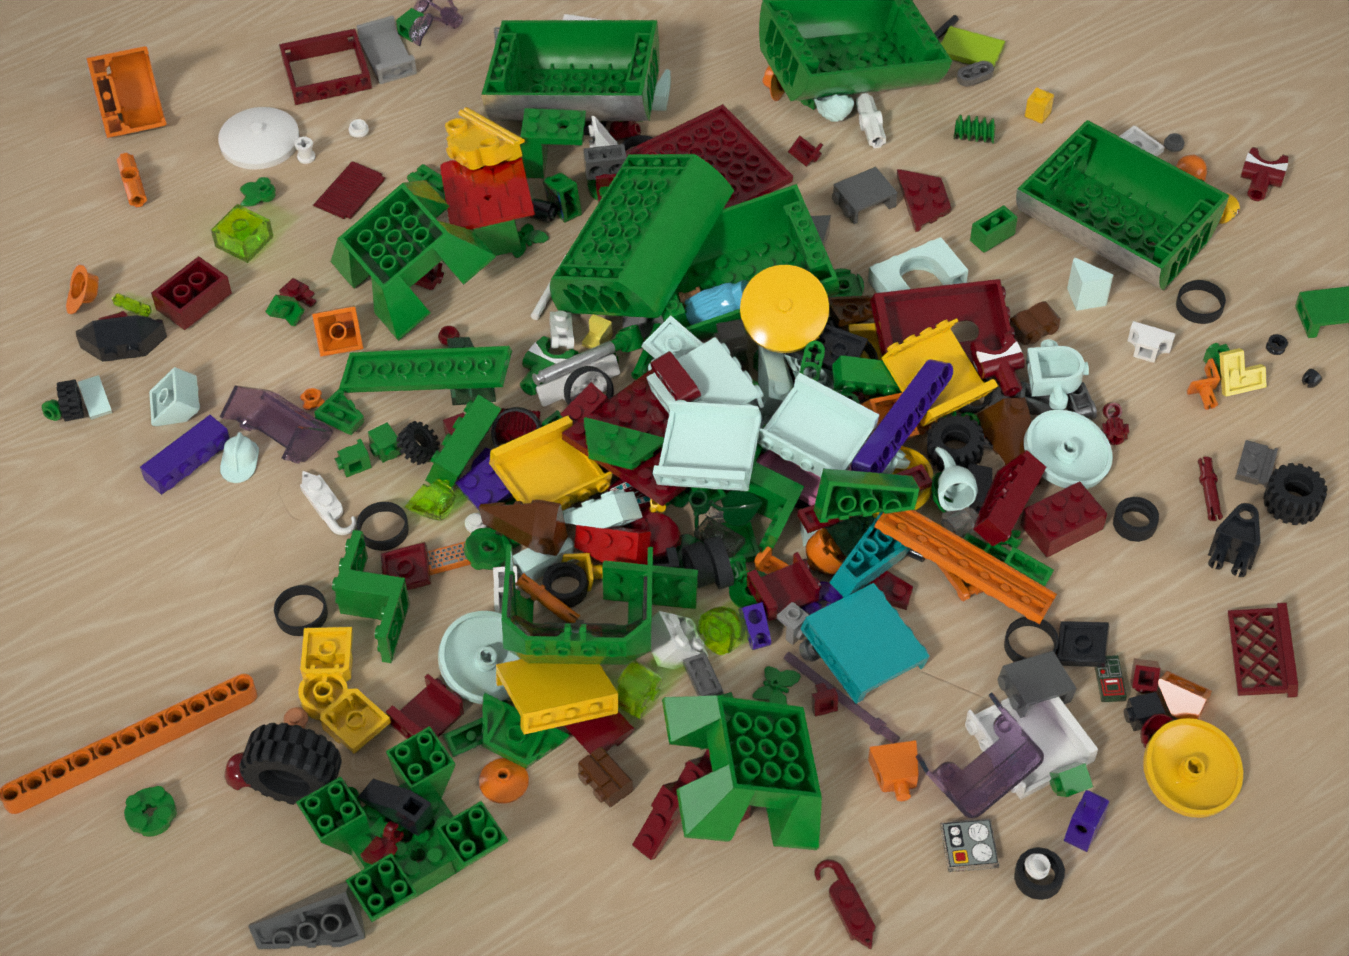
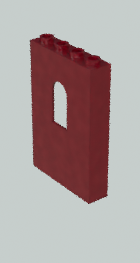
(914, 310)

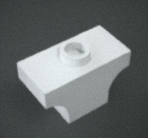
(1149, 341)

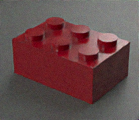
(191, 293)
(1063, 519)

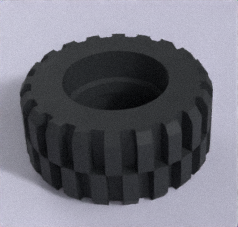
(288, 761)

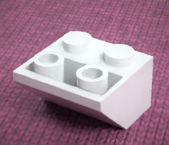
(674, 640)

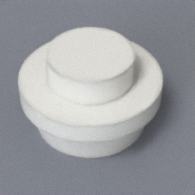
(358, 128)
(474, 522)
(1037, 866)

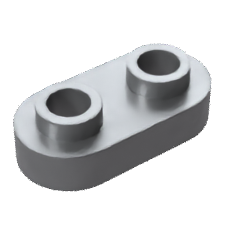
(975, 73)

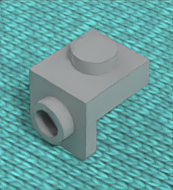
(793, 618)

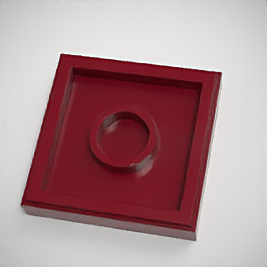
(408, 563)

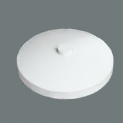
(258, 138)

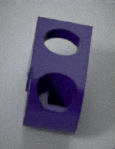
(756, 625)

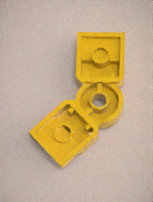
(325, 669)

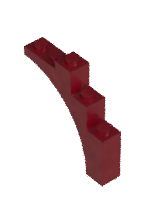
(666, 812)

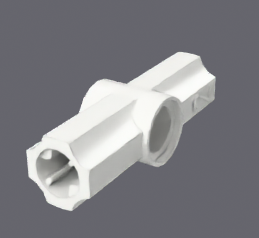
(870, 120)

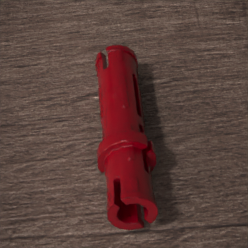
(1208, 480)

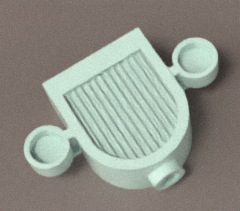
(1055, 372)

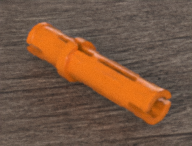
(545, 598)

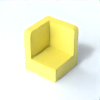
(599, 332)

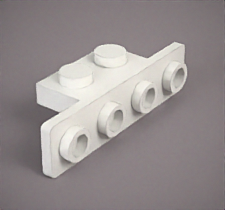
(554, 389)

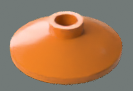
(505, 789)

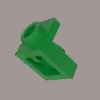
(285, 308)

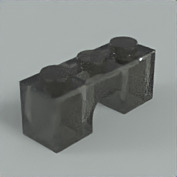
(735, 338)

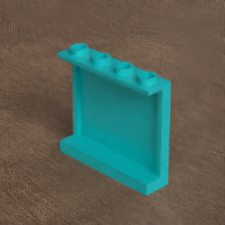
(864, 641)

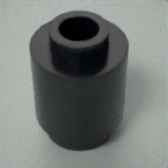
(543, 210)

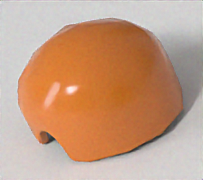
(1194, 166)

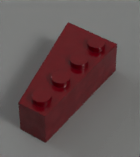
(1007, 497)

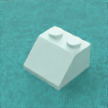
(174, 398)

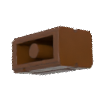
(605, 777)

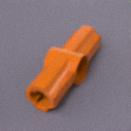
(131, 180)

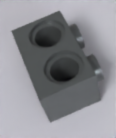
(603, 160)

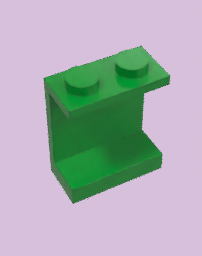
(1322, 308)

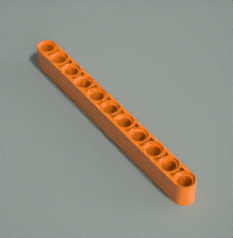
(123, 752)

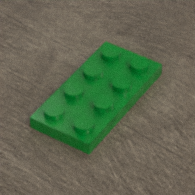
(669, 585)

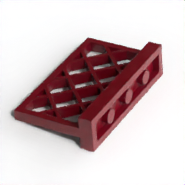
(1284, 653)

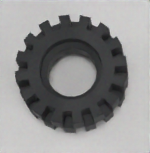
(70, 400)
(414, 433)

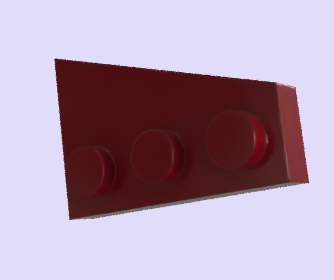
(895, 589)

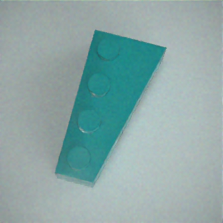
(868, 560)

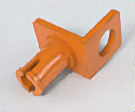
(1206, 386)

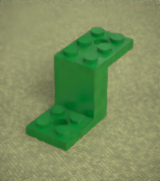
(542, 128)
(777, 497)
(371, 595)

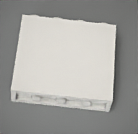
(1053, 731)

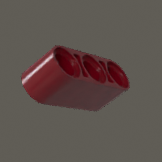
(675, 378)

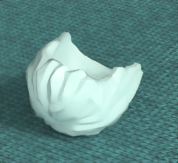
(834, 107)

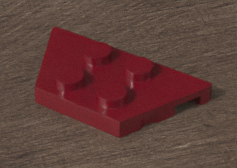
(924, 197)

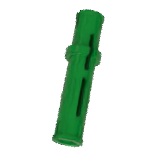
(644, 359)

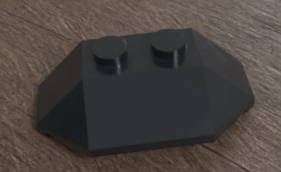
(121, 337)

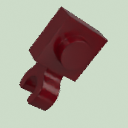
(299, 291)
(383, 846)

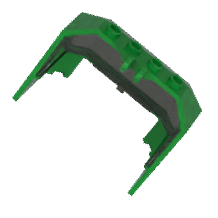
(575, 641)

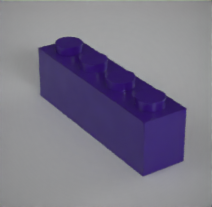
(185, 454)

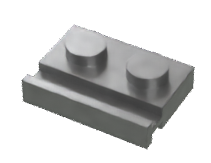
(1256, 463)

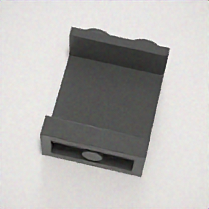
(863, 192)
(1035, 681)

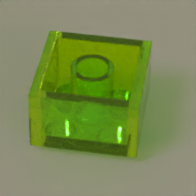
(242, 233)

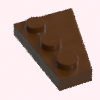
(850, 309)

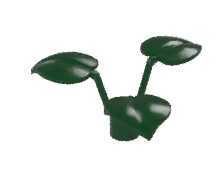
(738, 510)

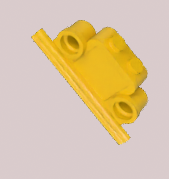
(480, 141)

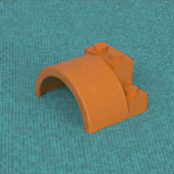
(126, 90)

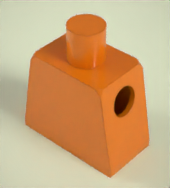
(895, 767)

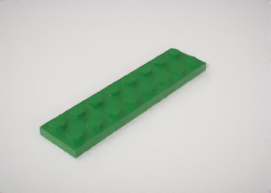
(426, 369)

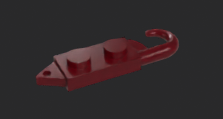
(848, 904)

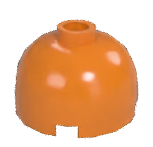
(824, 553)

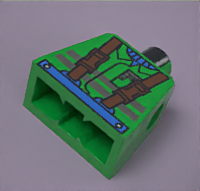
(563, 190)

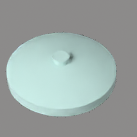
(1069, 448)
(470, 656)

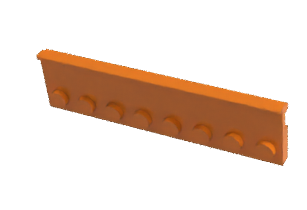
(968, 562)

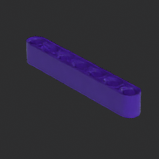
(903, 417)

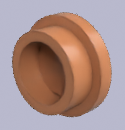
(296, 716)

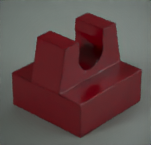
(824, 700)

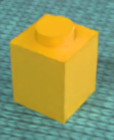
(1039, 105)

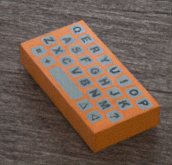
(447, 558)

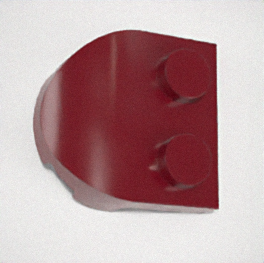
(663, 530)

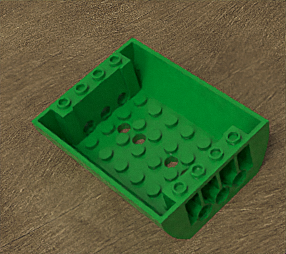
(849, 46)
(641, 237)
(747, 241)

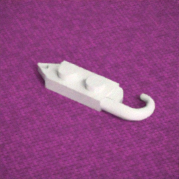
(325, 502)

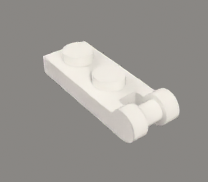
(561, 329)

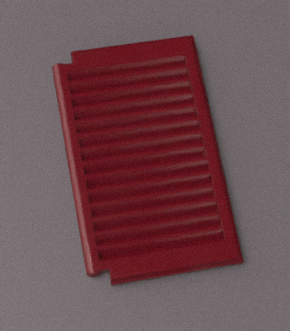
(349, 190)

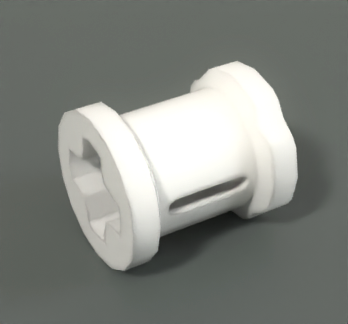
(305, 152)

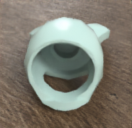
(956, 484)

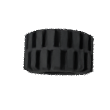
(956, 429)
(1299, 480)

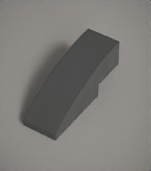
(1036, 404)

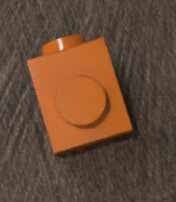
(767, 563)

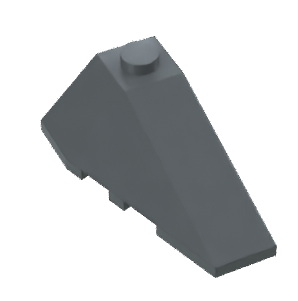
(319, 920)

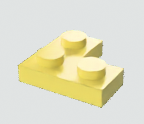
(1236, 377)

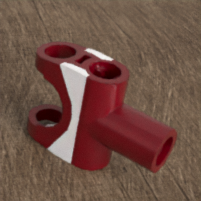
(1263, 173)
(1000, 363)

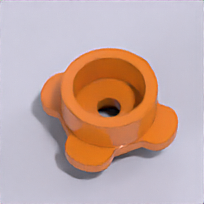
(312, 398)

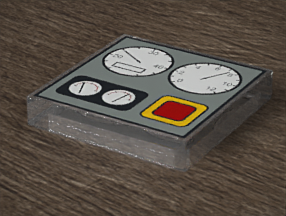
(969, 845)

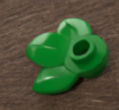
(257, 191)

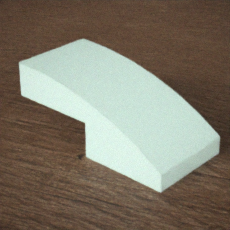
(94, 397)

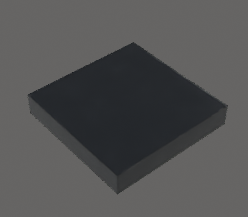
(1083, 643)

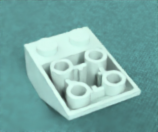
(609, 511)

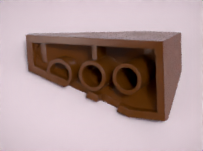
(1006, 427)
(533, 524)

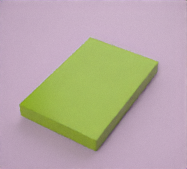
(971, 46)

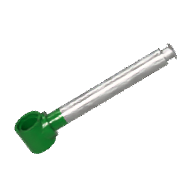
(626, 340)

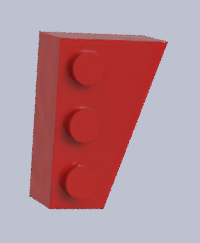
(614, 543)

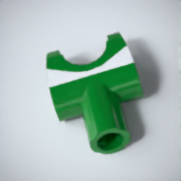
(539, 358)

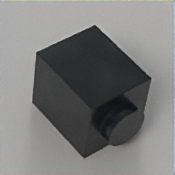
(1141, 709)

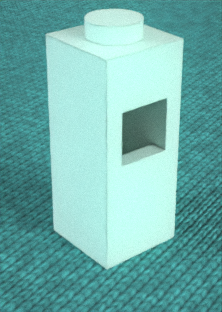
(536, 564)

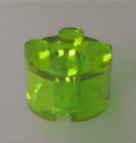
(637, 688)

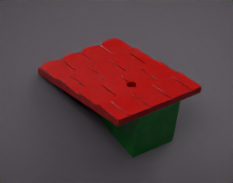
(488, 201)

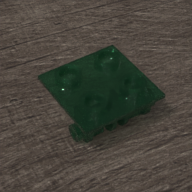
(850, 531)

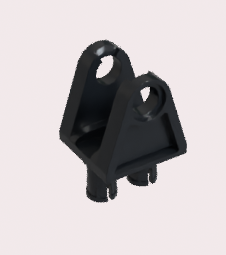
(1236, 540)

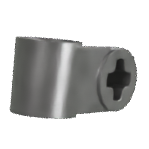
(1081, 402)

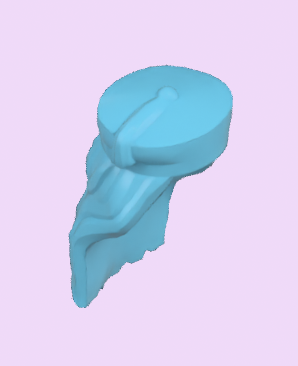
(714, 301)

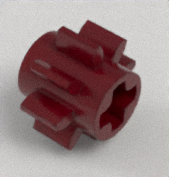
(1115, 430)

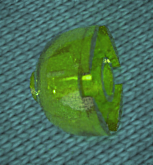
(722, 629)

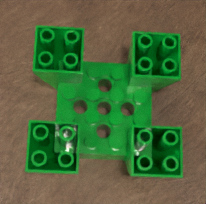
(400, 245)
(757, 759)
(445, 849)

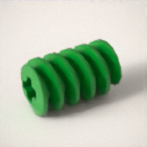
(975, 128)

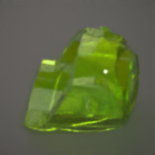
(433, 500)

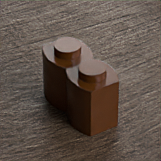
(1035, 323)

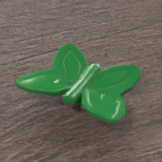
(527, 236)
(776, 684)

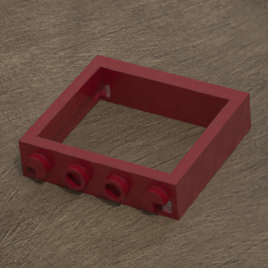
(321, 46)

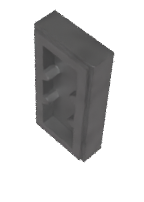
(702, 675)

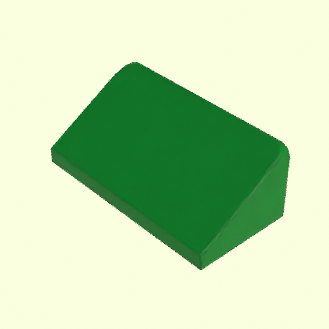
(464, 737)

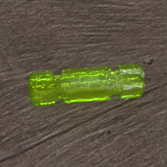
(132, 305)

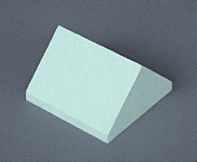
(1088, 285)

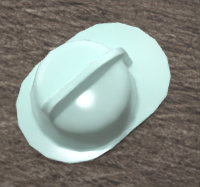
(239, 459)

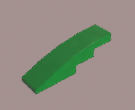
(1016, 559)

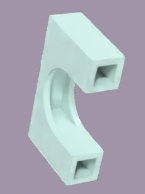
(931, 257)

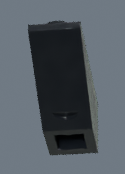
(398, 805)

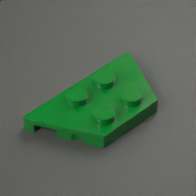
(619, 444)
(504, 735)

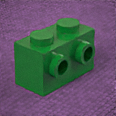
(993, 228)

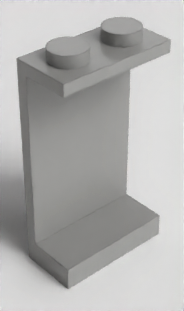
(385, 50)

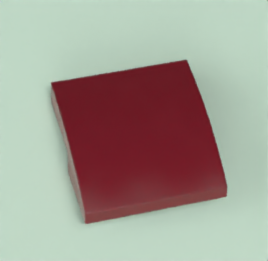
(601, 732)

